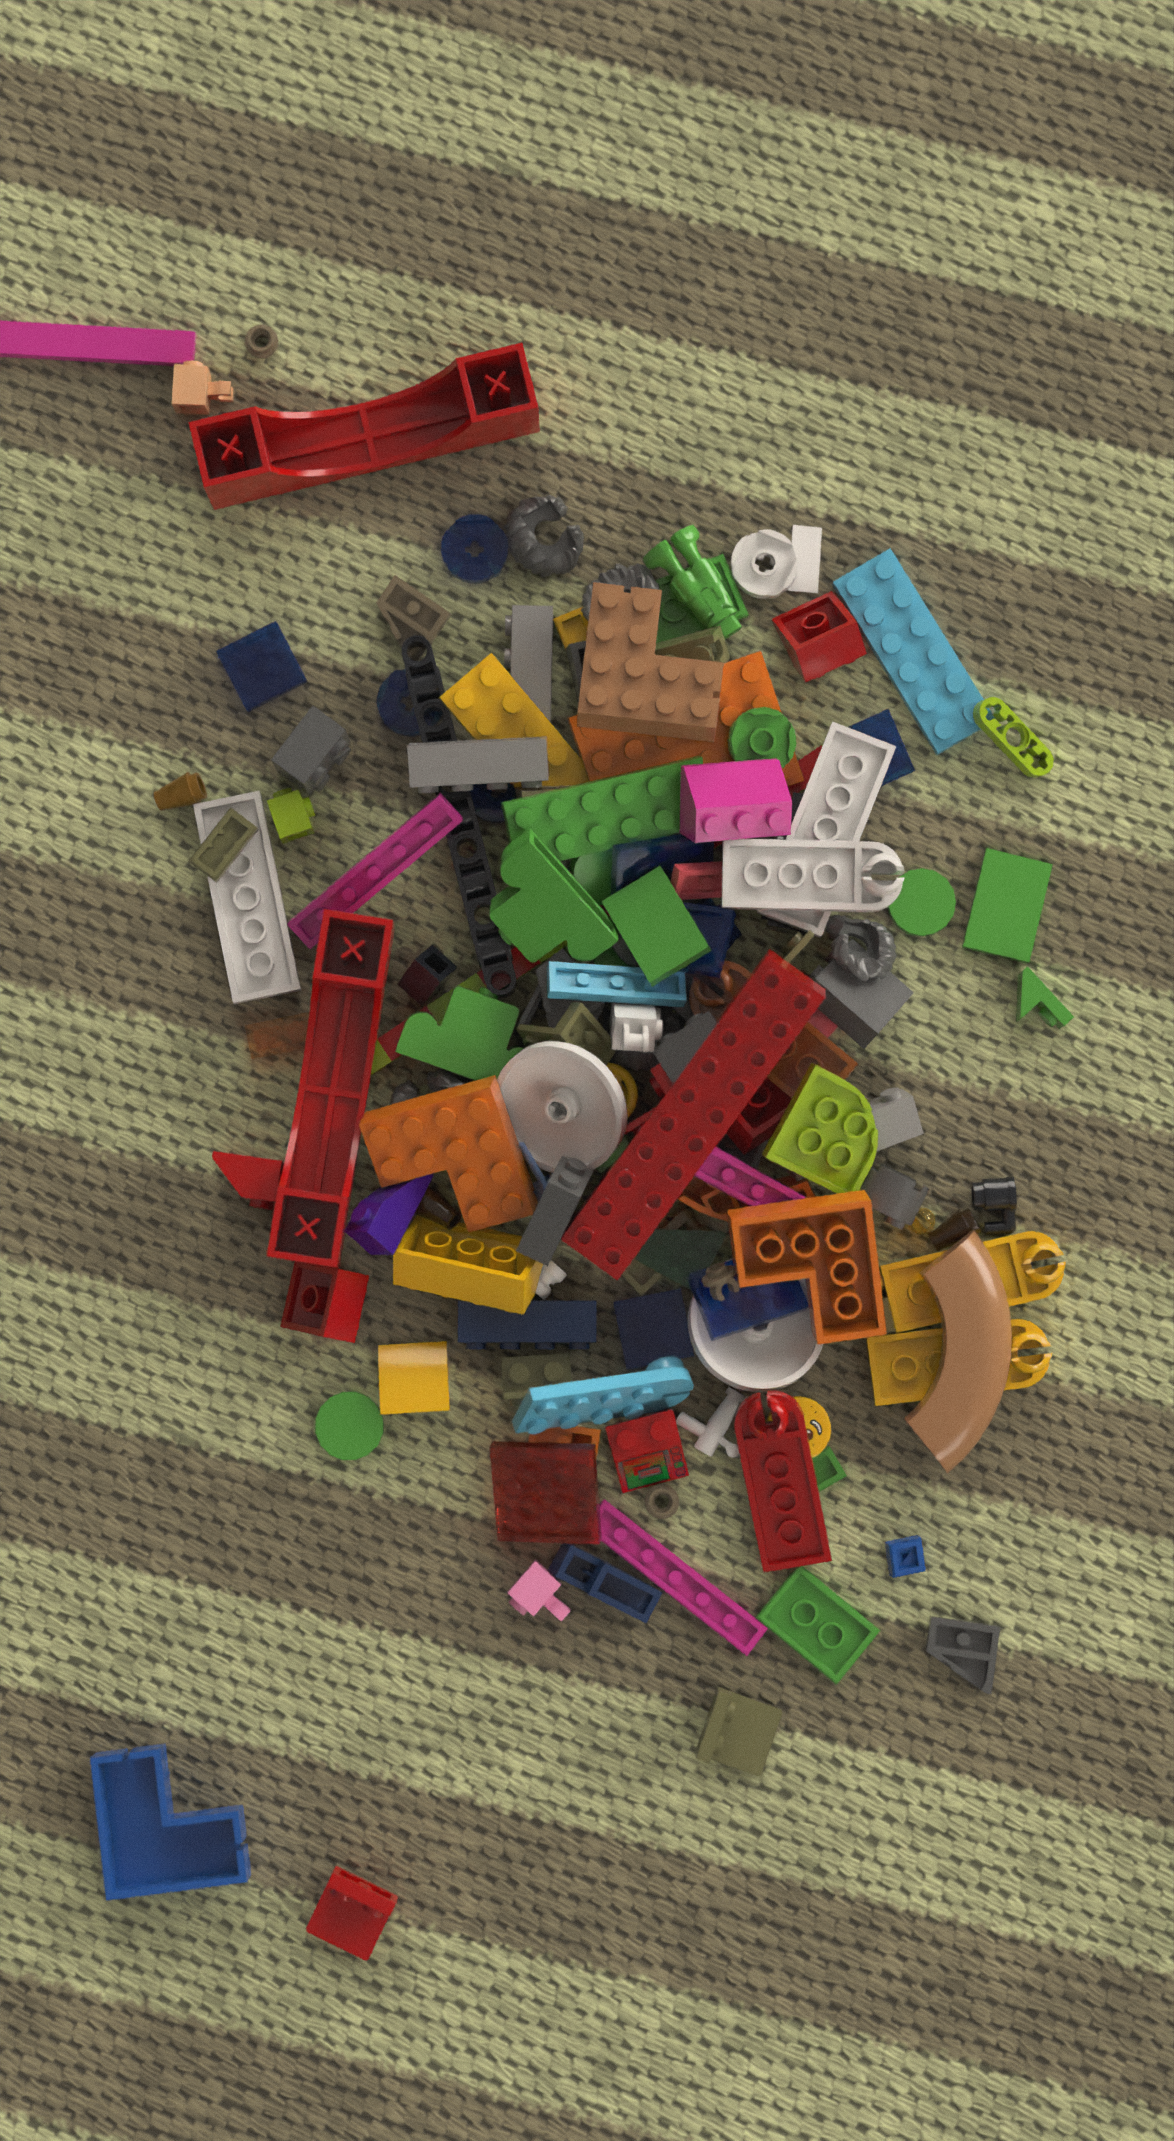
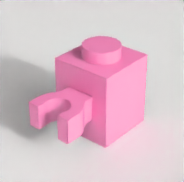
(537, 1589)

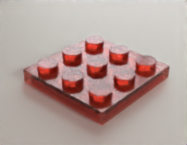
(546, 1492)

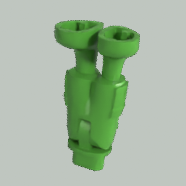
(701, 586)

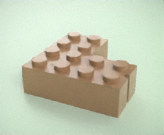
(631, 686)

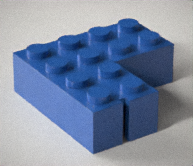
(150, 1846)

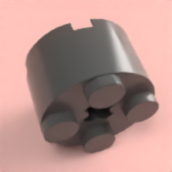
(894, 1195)

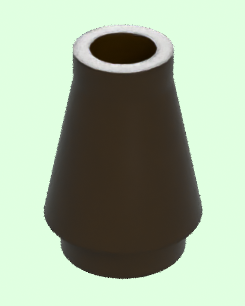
(438, 1209)
(954, 1229)

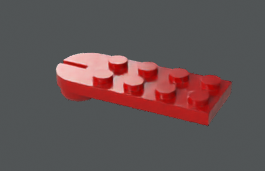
(781, 1483)

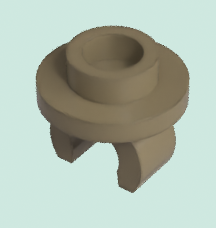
(717, 1276)

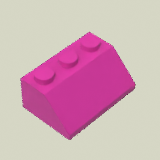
(734, 801)

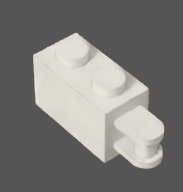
(634, 1027)

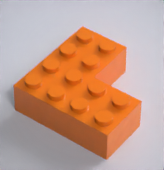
(458, 1132)
(827, 1244)

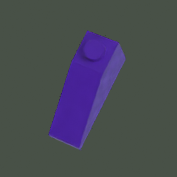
(385, 1215)

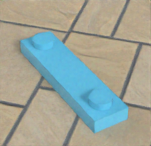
(612, 985)

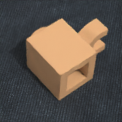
(194, 389)

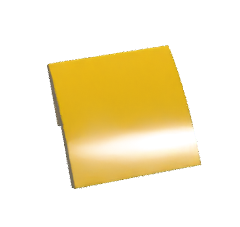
(413, 1377)

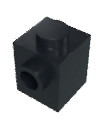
(421, 980)

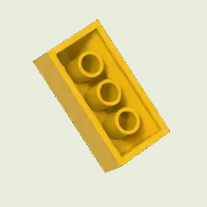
(466, 1266)

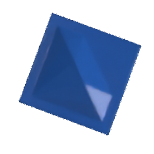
(905, 1556)

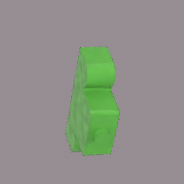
(547, 905)
(470, 1037)

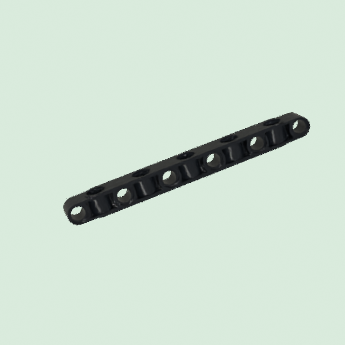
(473, 872)

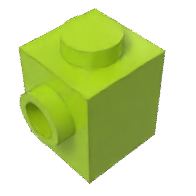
(291, 814)

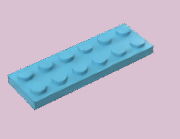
(911, 650)

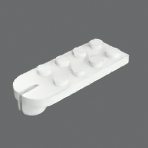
(808, 875)

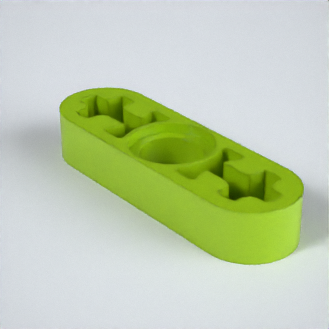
(1023, 761)

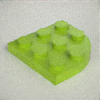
(826, 1133)

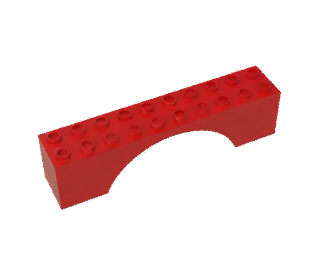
(278, 452)
(332, 1088)
(694, 1114)

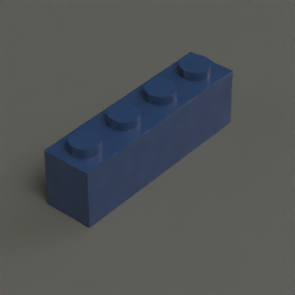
(541, 1323)

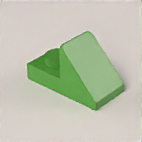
(1033, 992)

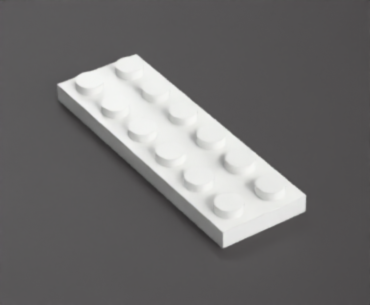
(837, 803)
(250, 907)

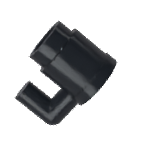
(996, 1195)

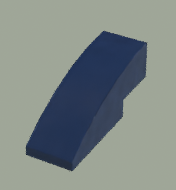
(604, 1581)

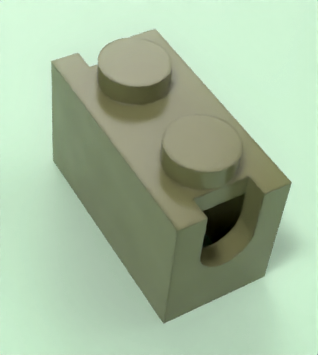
(696, 646)

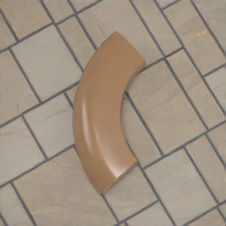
(972, 1355)

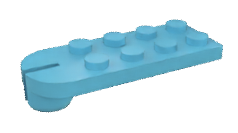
(604, 1398)

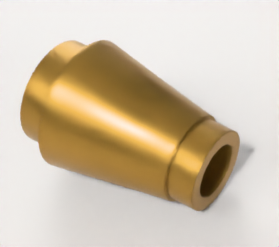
(181, 792)

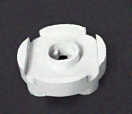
(757, 546)

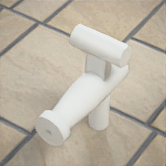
(713, 1432)

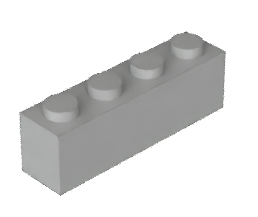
(531, 652)
(478, 762)
(894, 1119)

